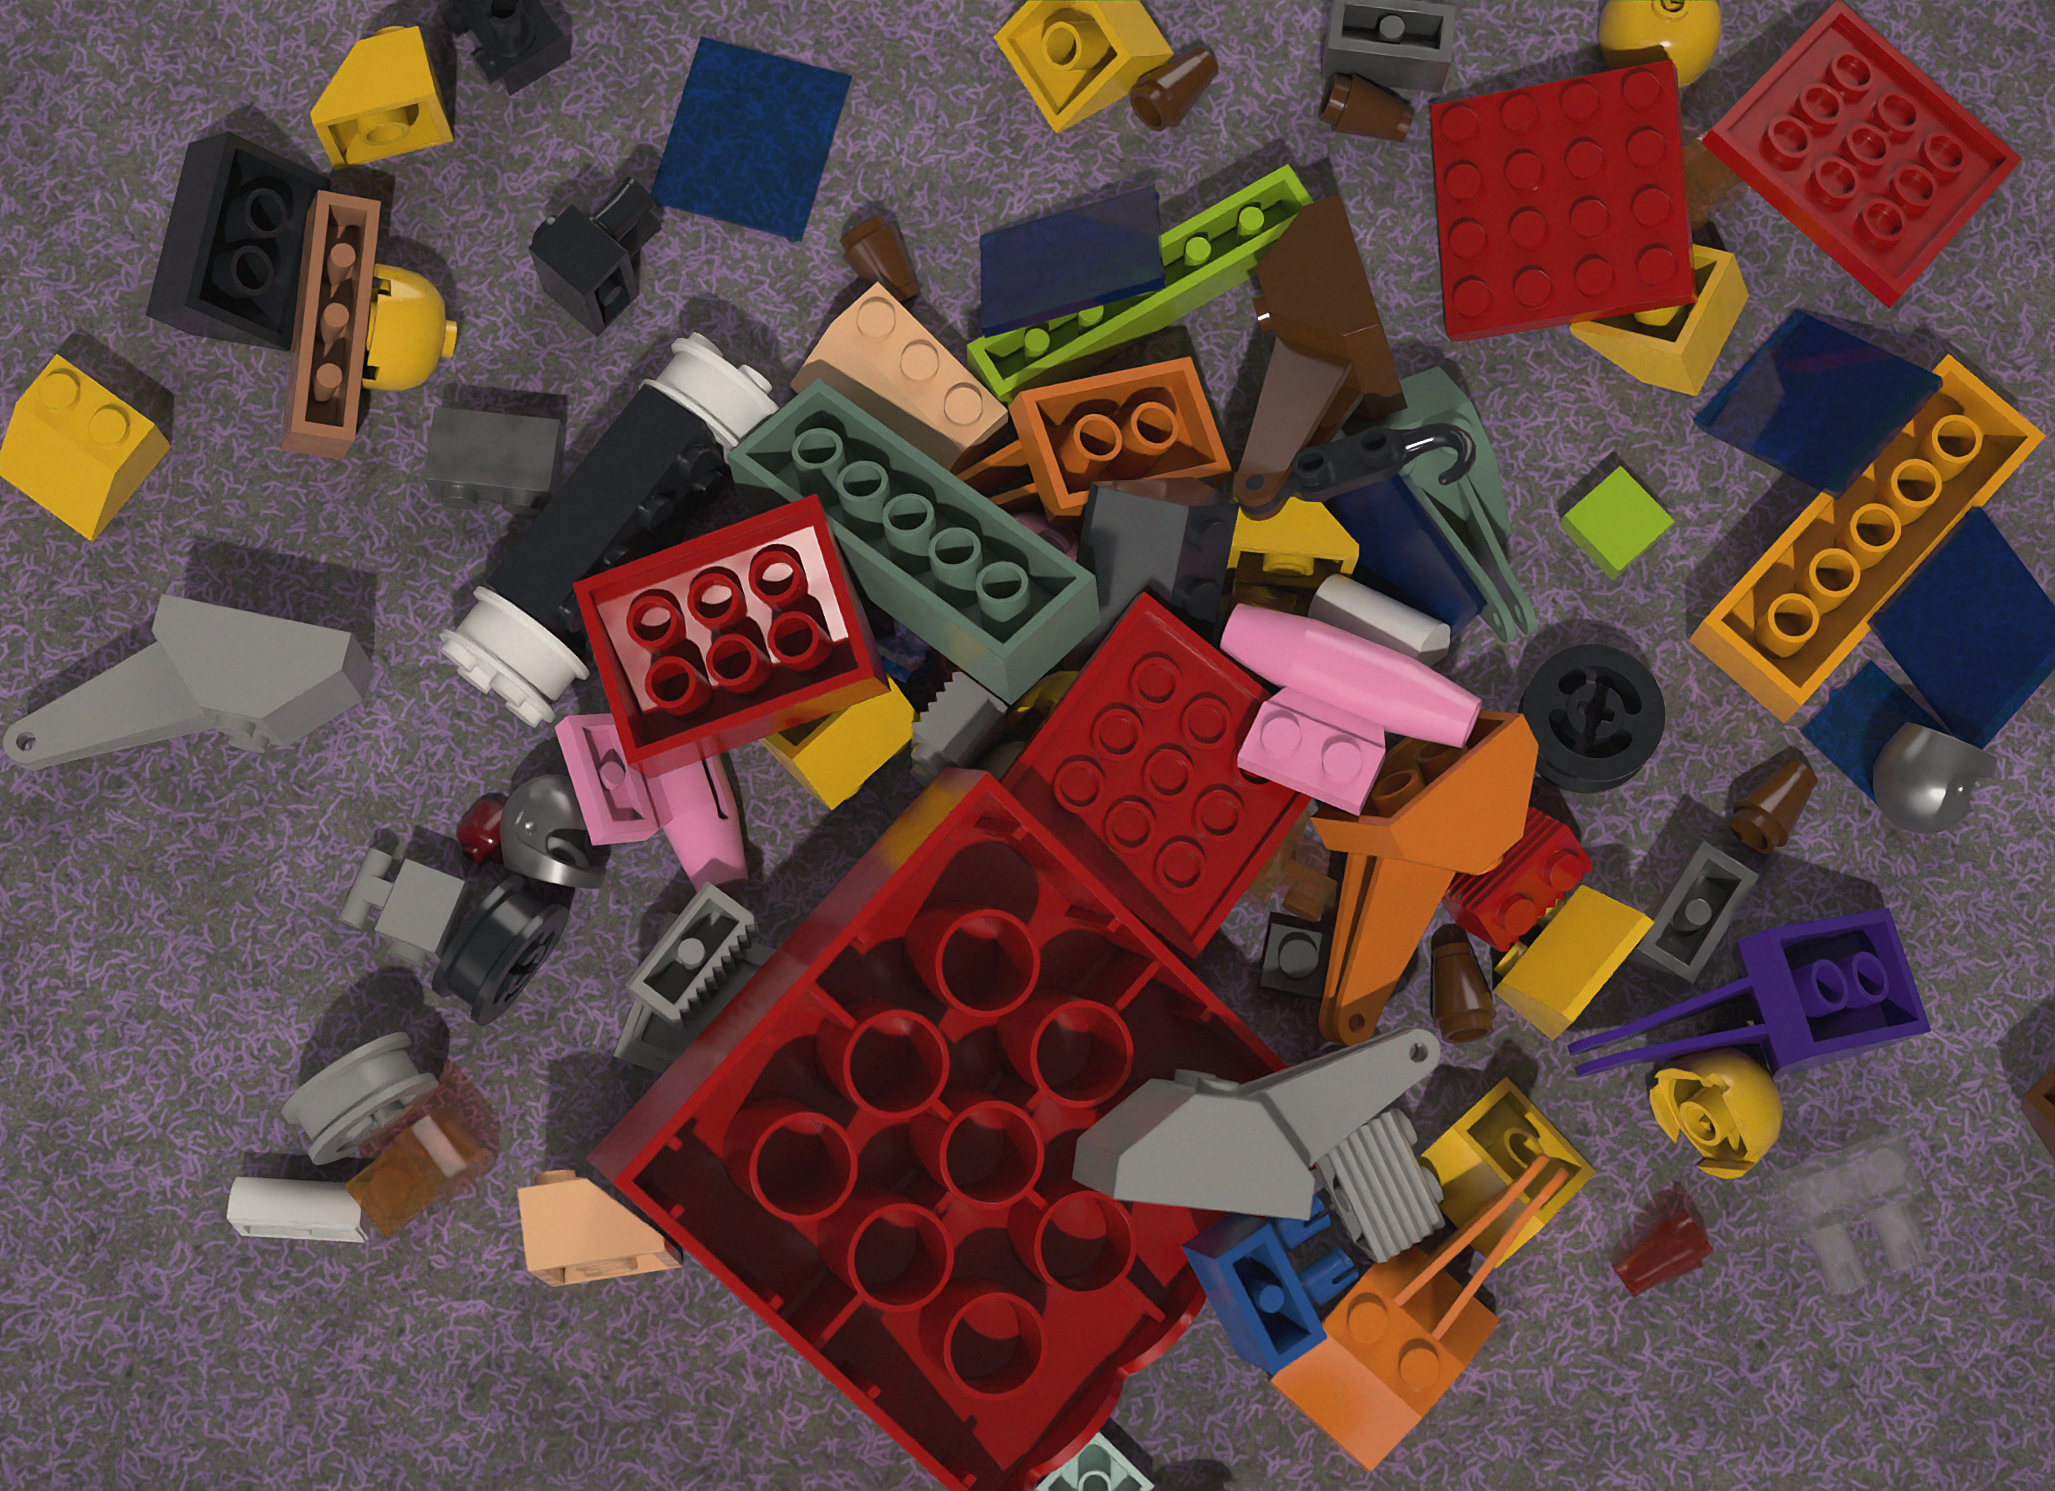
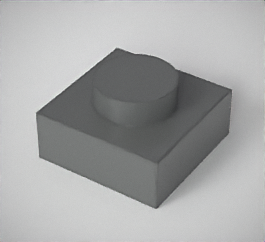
(1296, 962)

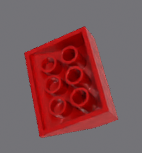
(730, 638)

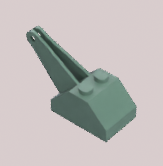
(1468, 511)

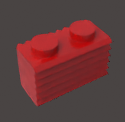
(1522, 887)

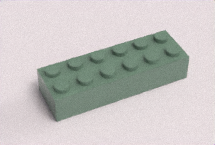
(922, 540)

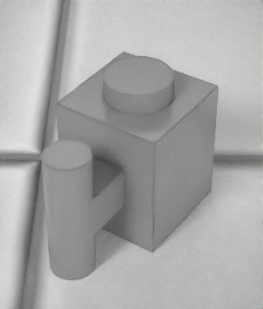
(418, 909)

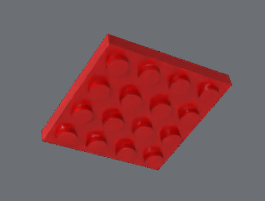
(1862, 152)
(1563, 202)
(1147, 780)

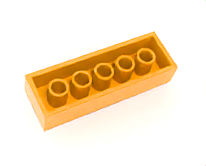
(1848, 555)

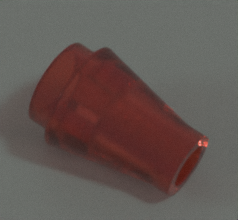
(1663, 1253)

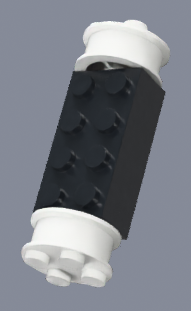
(617, 507)

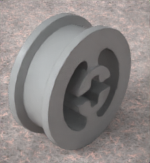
(359, 1097)

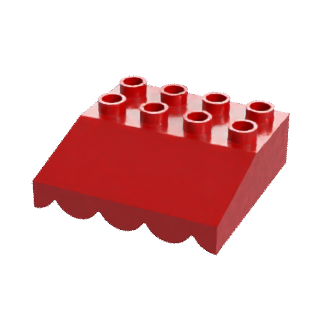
(897, 1129)

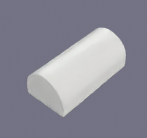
(1380, 619)
(296, 1210)

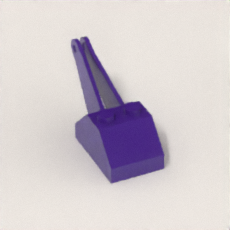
(1813, 994)

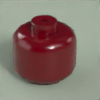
(480, 832)

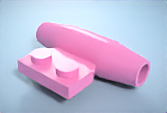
(1336, 703)
(625, 806)

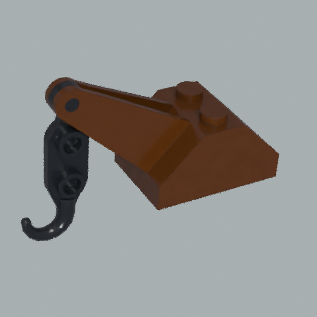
(1321, 370)

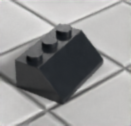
(235, 244)
(1156, 540)

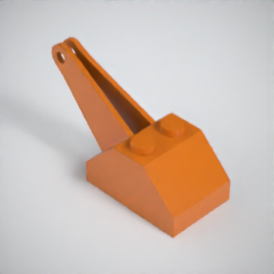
(1103, 429)
(1422, 822)
(1402, 1336)

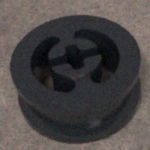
(1623, 676)
(499, 949)

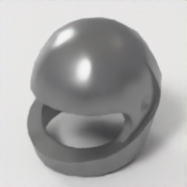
(1928, 778)
(546, 820)

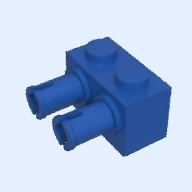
(1255, 1289)

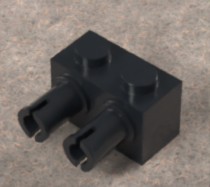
(511, 37)
(588, 256)

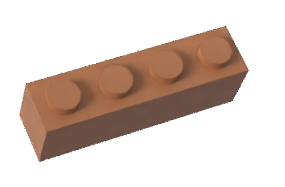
(330, 325)

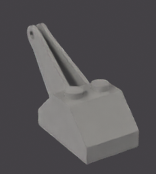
(206, 671)
(1249, 1143)

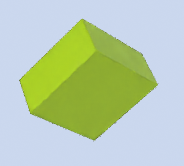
(1616, 523)

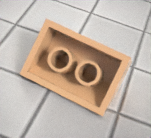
(906, 381)
(584, 1234)

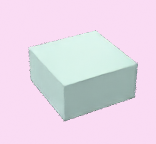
(1096, 1468)

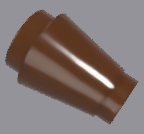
(1173, 89)
(1364, 110)
(878, 255)
(1773, 807)
(1460, 996)

